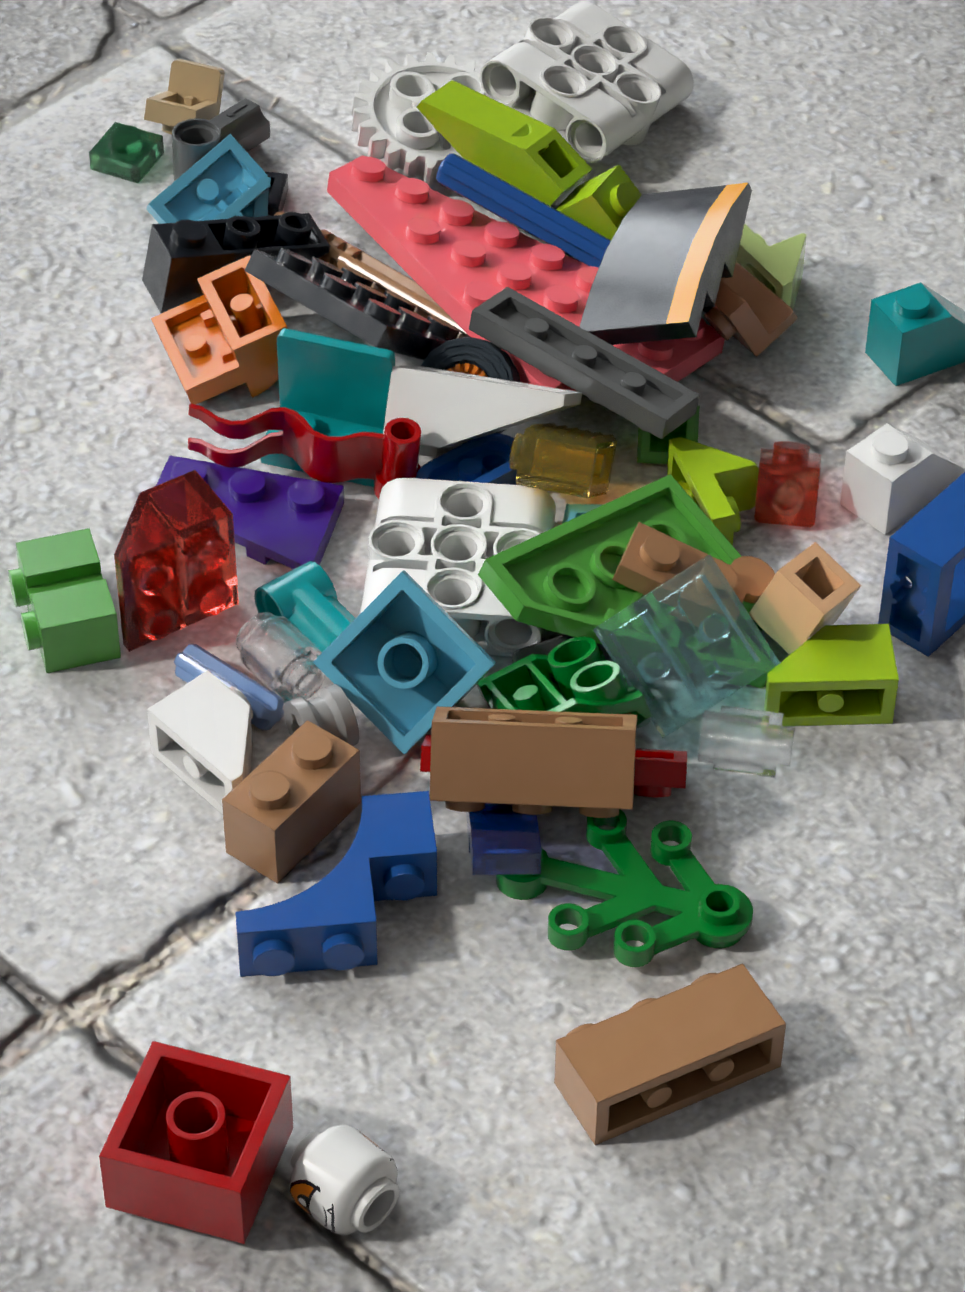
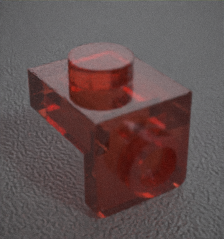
(788, 485)

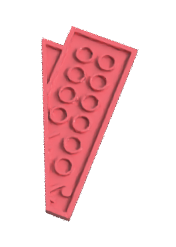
(470, 257)

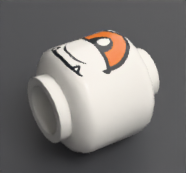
(343, 1180)

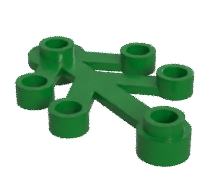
(705, 911)

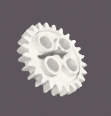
(391, 123)

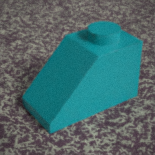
(915, 333)

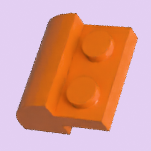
(223, 335)

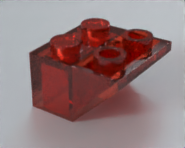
(174, 560)

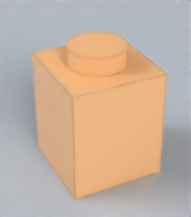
(804, 598)

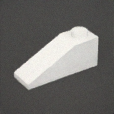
(467, 406)

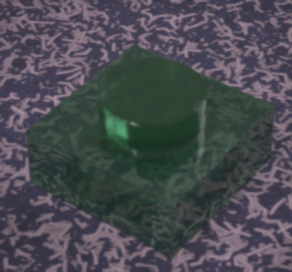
(126, 152)

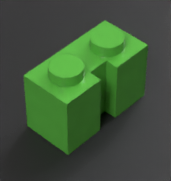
(66, 601)

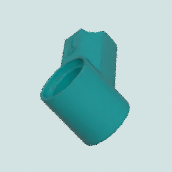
(308, 602)

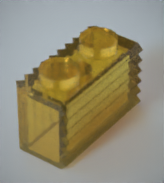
(563, 459)

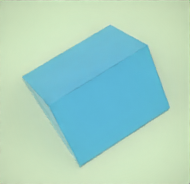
(404, 661)

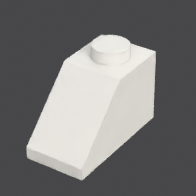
(893, 477)
(204, 736)

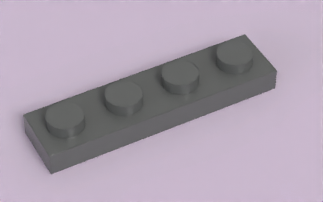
(584, 362)

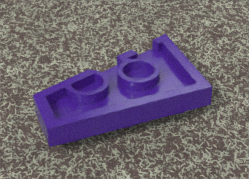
(271, 512)

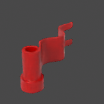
(320, 456)

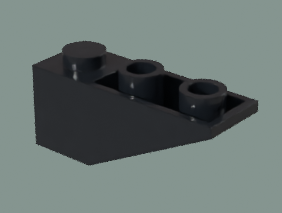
(192, 249)

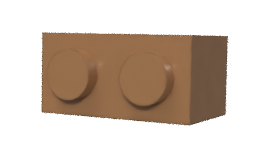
(292, 801)

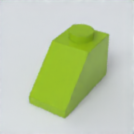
(837, 678)

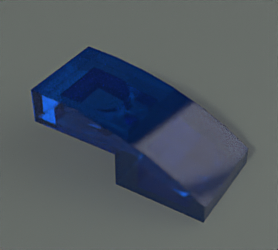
(503, 841)

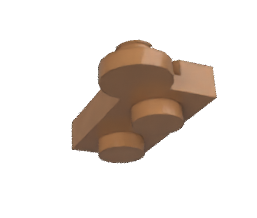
(656, 557)

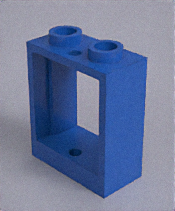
(933, 557)

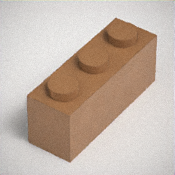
(533, 760)
(668, 1053)

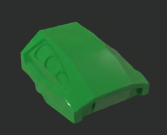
(565, 680)

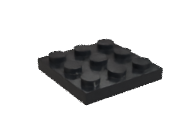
(351, 303)

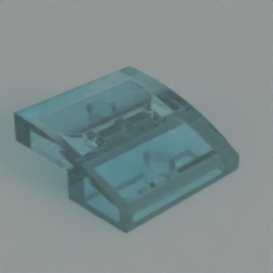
(687, 645)

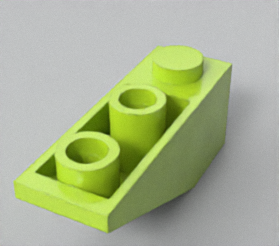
(506, 142)

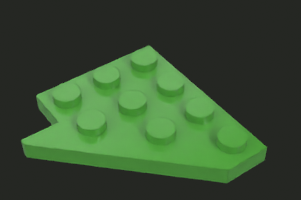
(567, 572)

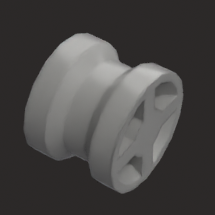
(329, 711)

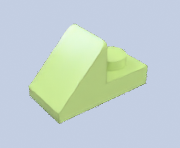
(776, 265)

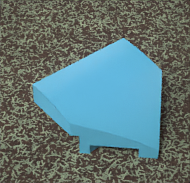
(215, 188)

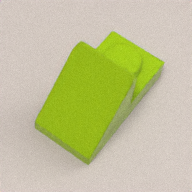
(715, 481)

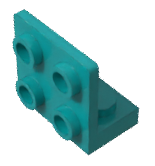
(333, 386)

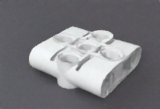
(588, 79)
(441, 540)

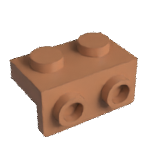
(749, 312)

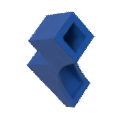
(336, 918)

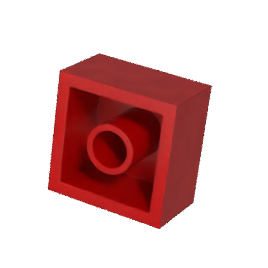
(197, 1142)

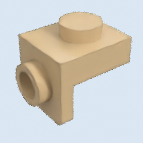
(191, 94)

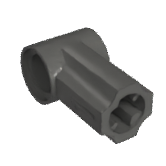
(197, 136)

